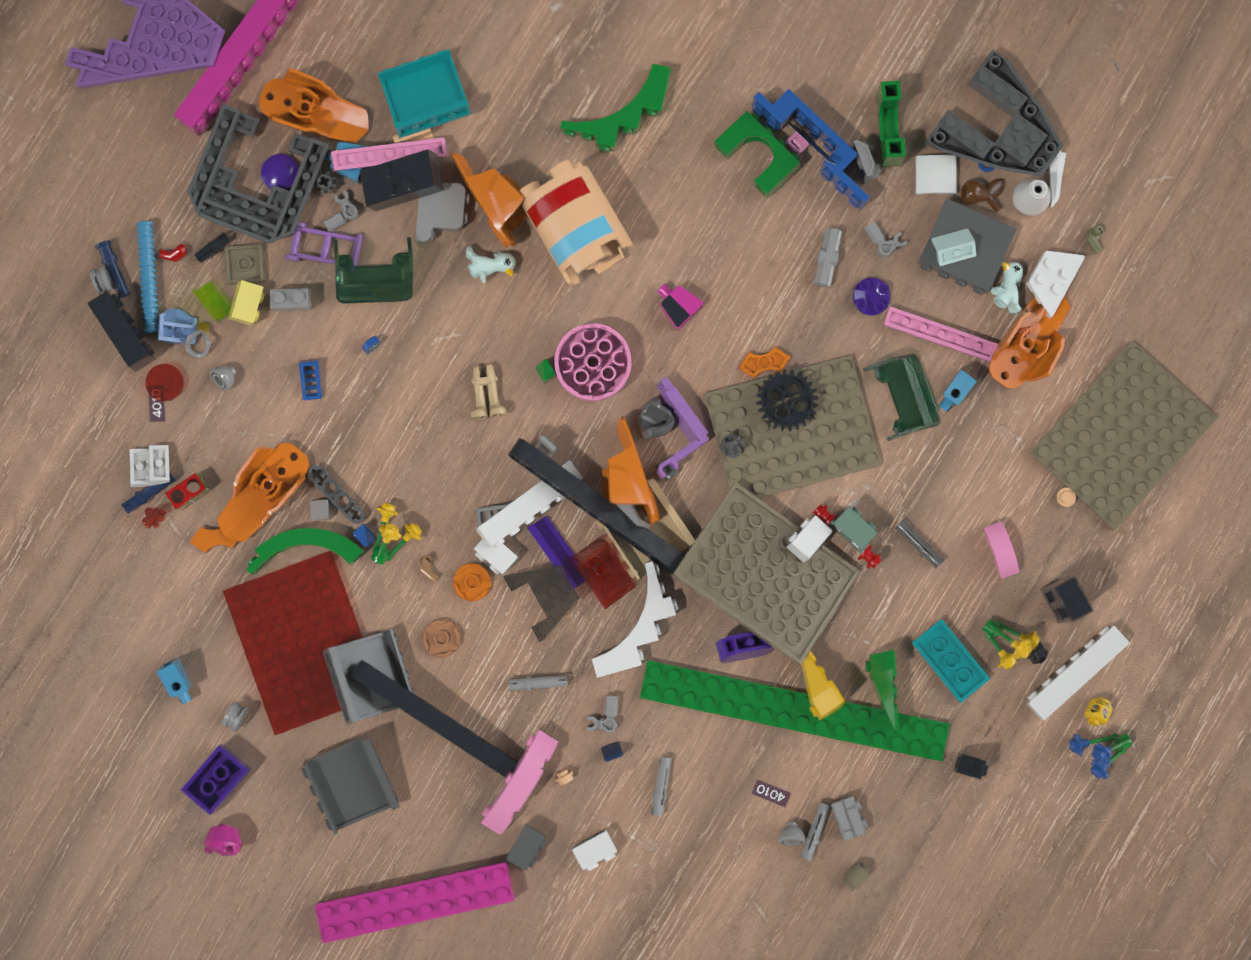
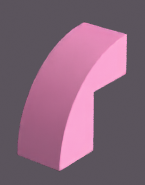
(1002, 549)

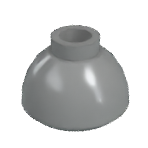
(223, 377)
(791, 835)

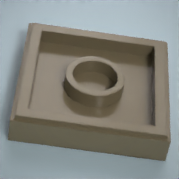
(245, 263)

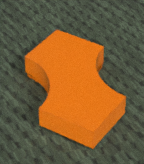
(771, 361)
(207, 539)

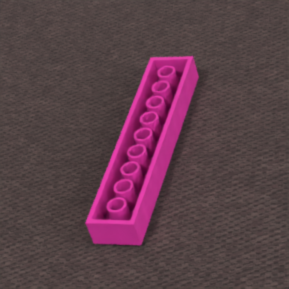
(232, 63)
(414, 902)

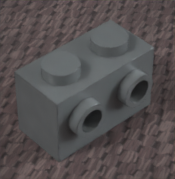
(526, 846)

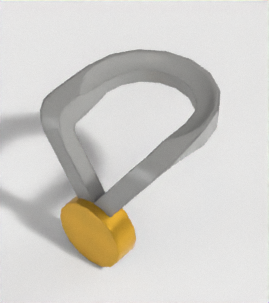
(202, 328)

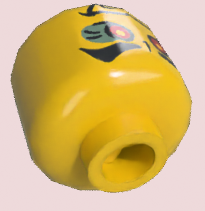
(1098, 711)

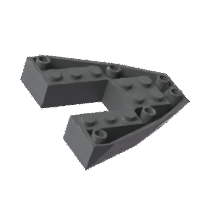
(1026, 143)

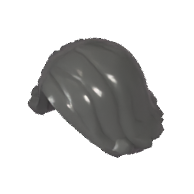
(654, 420)

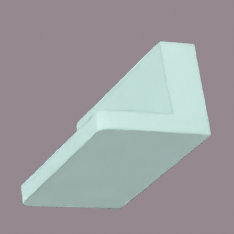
(954, 247)

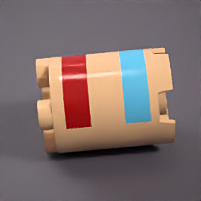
(575, 221)

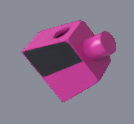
(678, 305)

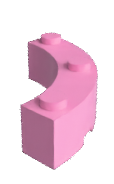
(520, 782)

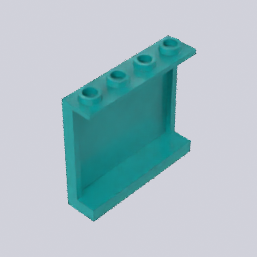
(424, 93)

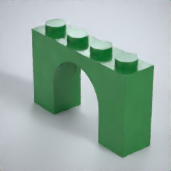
(747, 130)
(891, 145)

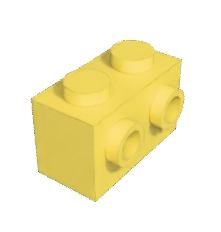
(246, 303)

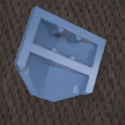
(176, 326)

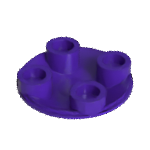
(279, 171)
(871, 296)

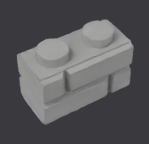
(290, 299)
(848, 817)

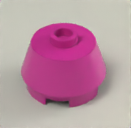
(223, 840)

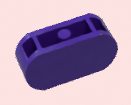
(742, 647)

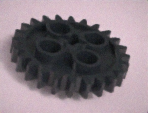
(780, 384)

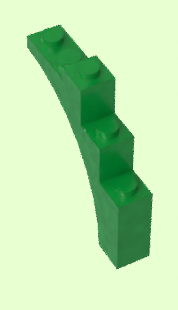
(605, 130)

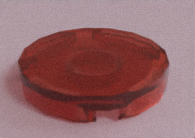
(164, 382)

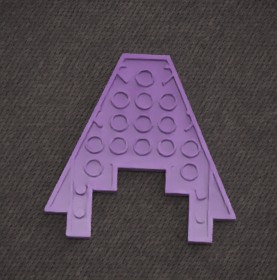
(162, 41)

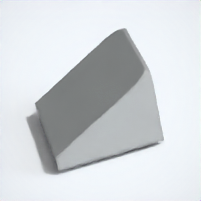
(320, 510)

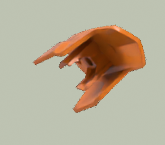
(313, 108)
(497, 198)
(1032, 342)
(625, 479)
(261, 489)

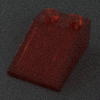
(602, 572)

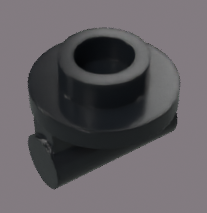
(1038, 655)

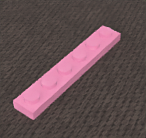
(380, 154)
(940, 334)

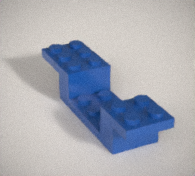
(789, 106)

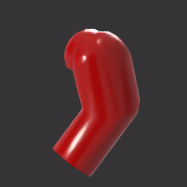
(174, 255)

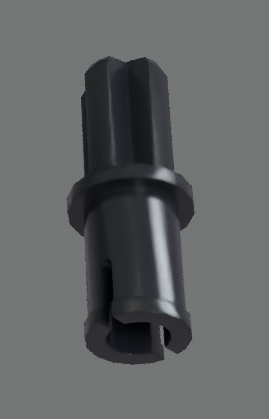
(212, 247)

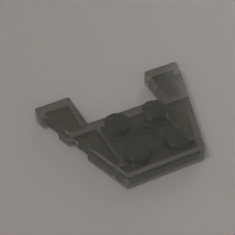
(551, 590)

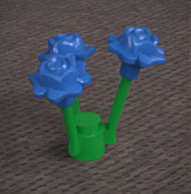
(1101, 753)

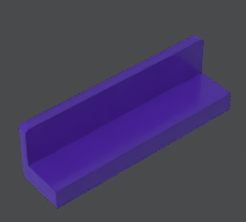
(555, 548)

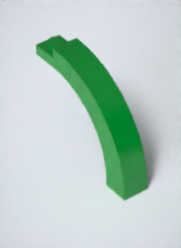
(304, 536)

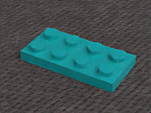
(950, 660)

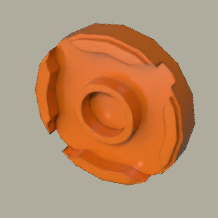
(472, 582)

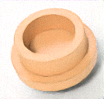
(1066, 497)
(564, 776)

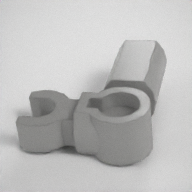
(349, 213)
(884, 247)
(609, 723)

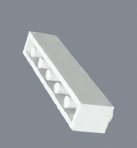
(521, 511)
(1077, 672)

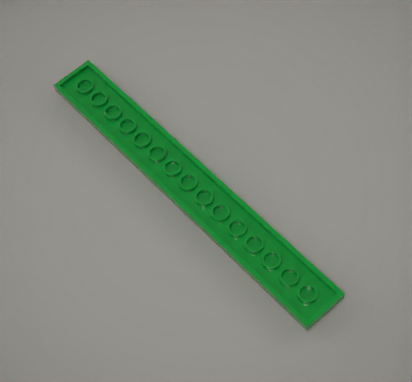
(791, 711)

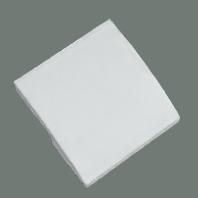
(936, 174)
(149, 466)

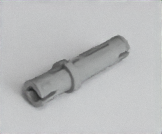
(537, 682)
(661, 786)
(806, 852)

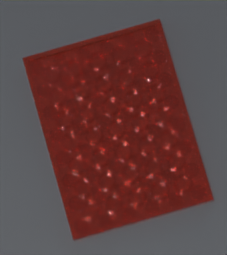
(285, 628)

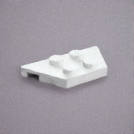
(1052, 278)

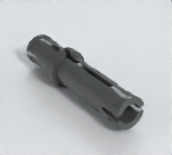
(936, 560)

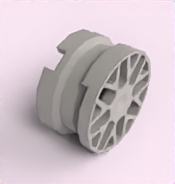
(101, 280)
(235, 716)

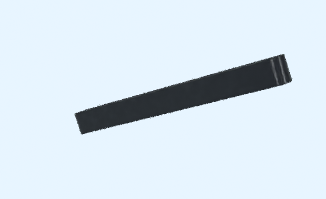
(595, 505)
(434, 718)

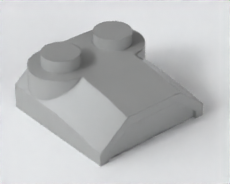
(865, 162)

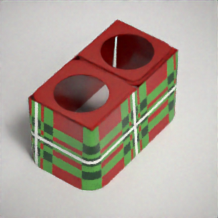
(204, 489)

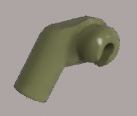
(1093, 238)

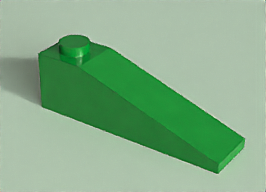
(882, 674)

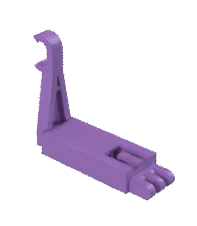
(686, 421)

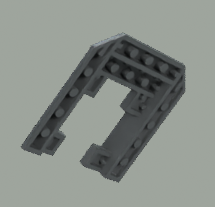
(214, 183)

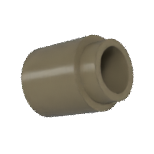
(856, 876)

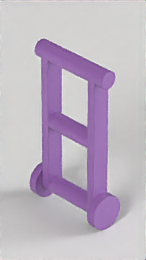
(301, 227)

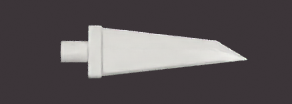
(1055, 174)

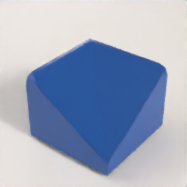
(365, 535)

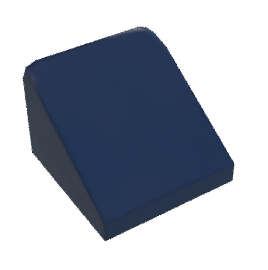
(612, 751)

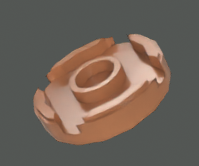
(441, 638)

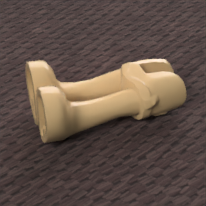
(479, 382)

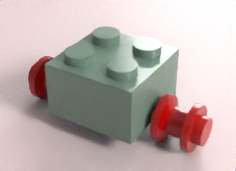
(853, 530)

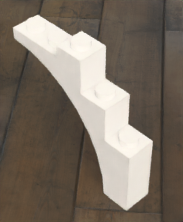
(656, 607)

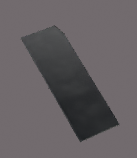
(812, 143)

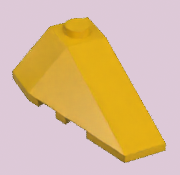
(822, 693)

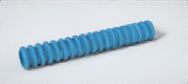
(148, 277)

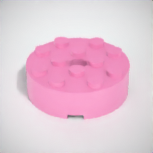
(597, 382)

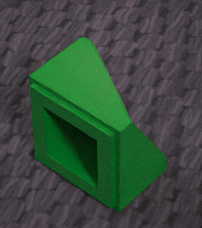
(546, 371)

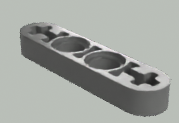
(339, 492)

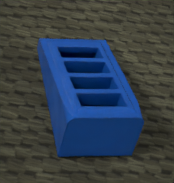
(307, 363)

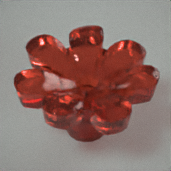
(153, 517)

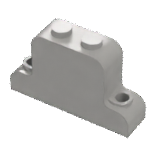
(441, 212)

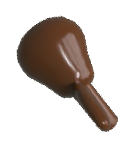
(974, 192)

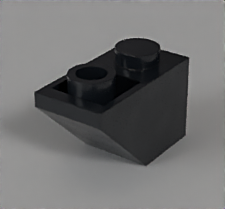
(971, 766)

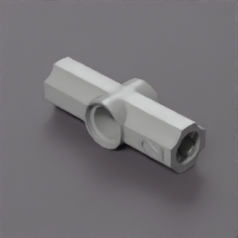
(827, 257)

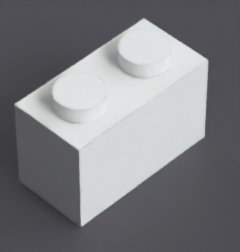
(809, 538)
(499, 558)
(595, 850)

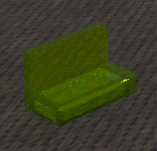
(212, 301)

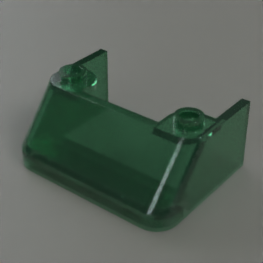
(374, 282)
(909, 394)

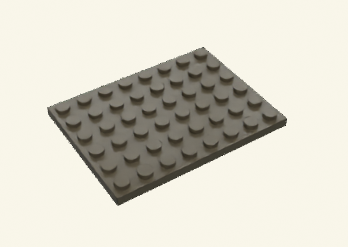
(1123, 435)
(828, 447)
(755, 579)

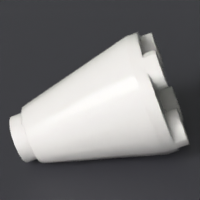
(1028, 200)

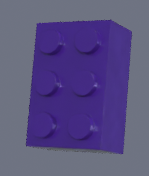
(216, 779)

